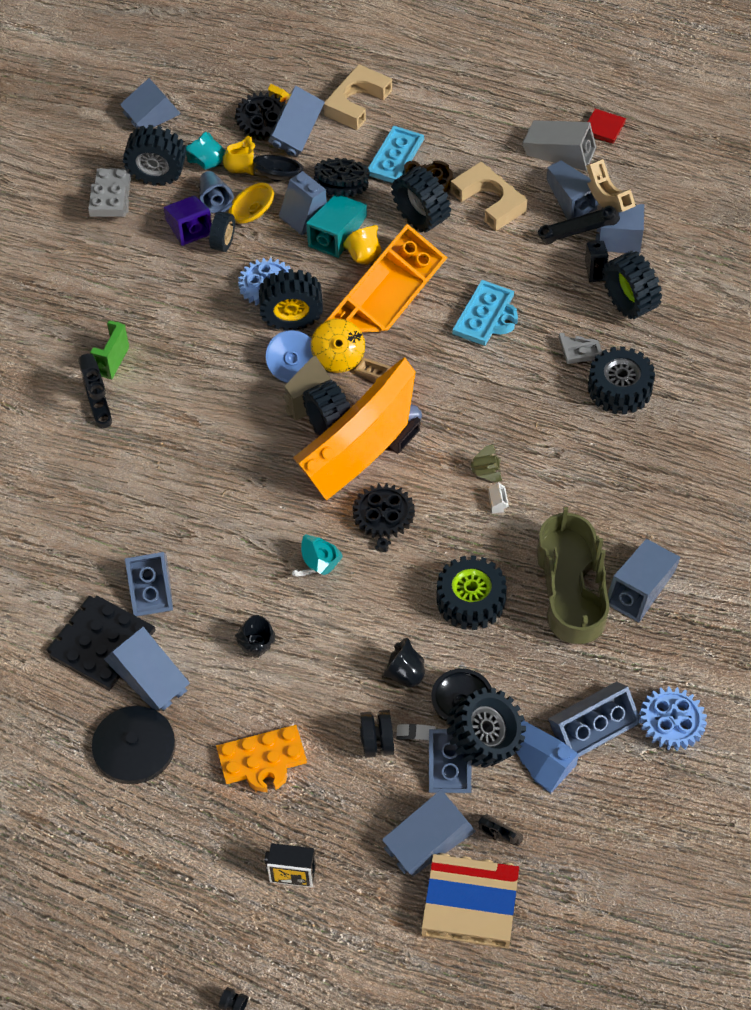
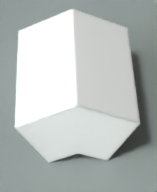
(498, 498)

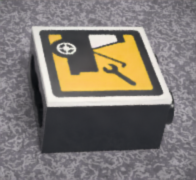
(290, 865)

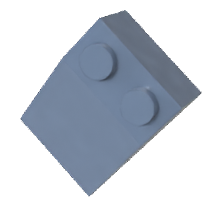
(149, 584)
(447, 768)

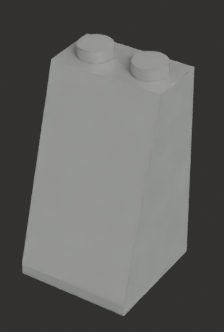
(561, 141)

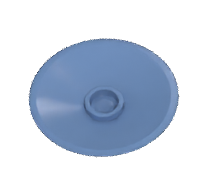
(288, 354)

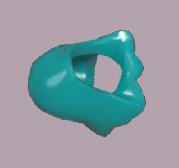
(205, 152)

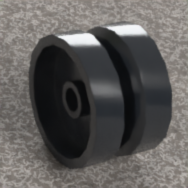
(374, 734)

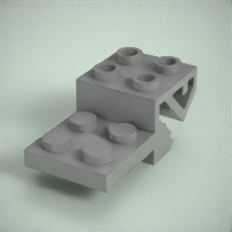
(110, 193)

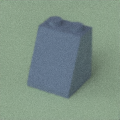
(148, 106)
(302, 201)
(625, 234)

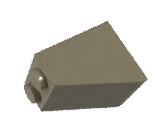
(307, 377)

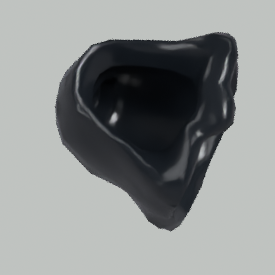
(405, 665)

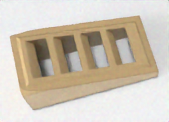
(368, 374)

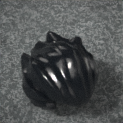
(255, 636)

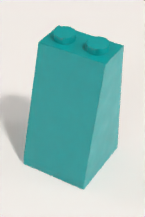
(334, 224)

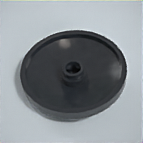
(133, 745)

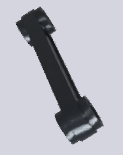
(578, 225)

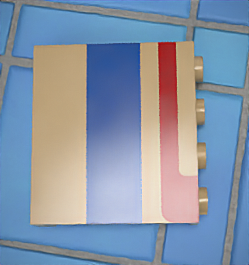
(470, 900)

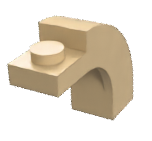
(604, 190)

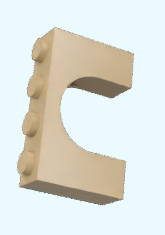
(359, 81)
(482, 178)

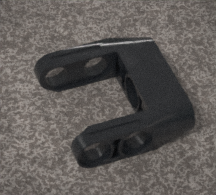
(94, 388)

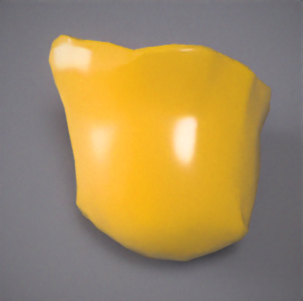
(239, 157)
(363, 245)

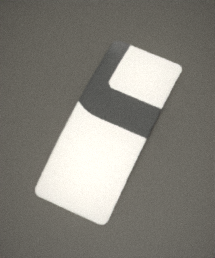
(413, 731)

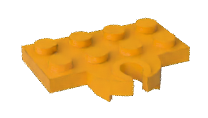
(262, 757)

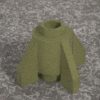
(486, 464)

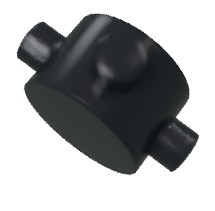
(382, 545)

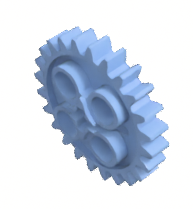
(252, 277)
(672, 718)

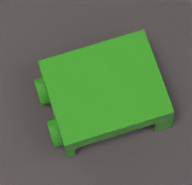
(114, 351)

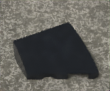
(495, 828)

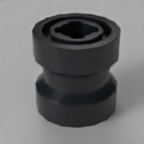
(232, 1000)

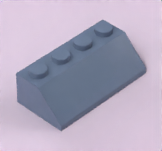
(596, 718)

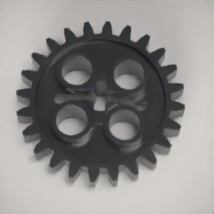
(250, 118)
(383, 511)

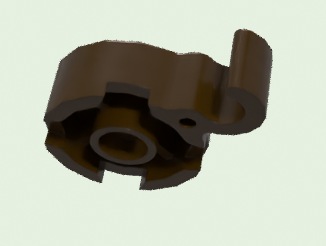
(438, 168)

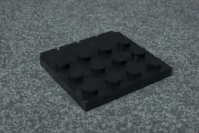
(93, 637)

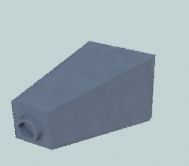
(571, 190)

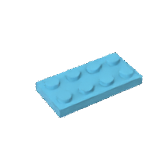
(395, 151)

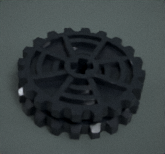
(342, 176)

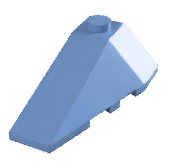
(546, 757)

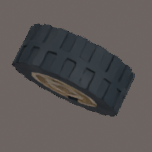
(222, 231)

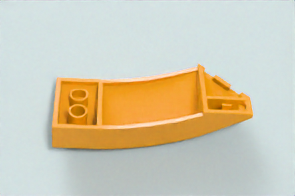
(390, 283)
(361, 432)

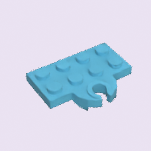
(487, 314)

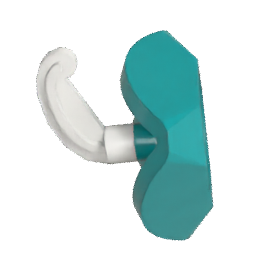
(318, 555)

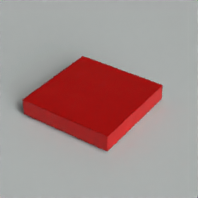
(606, 125)

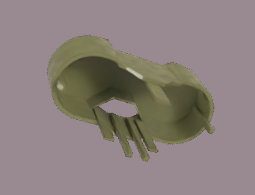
(567, 553)

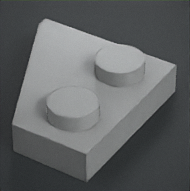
(579, 348)

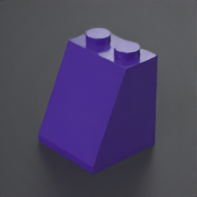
(188, 219)

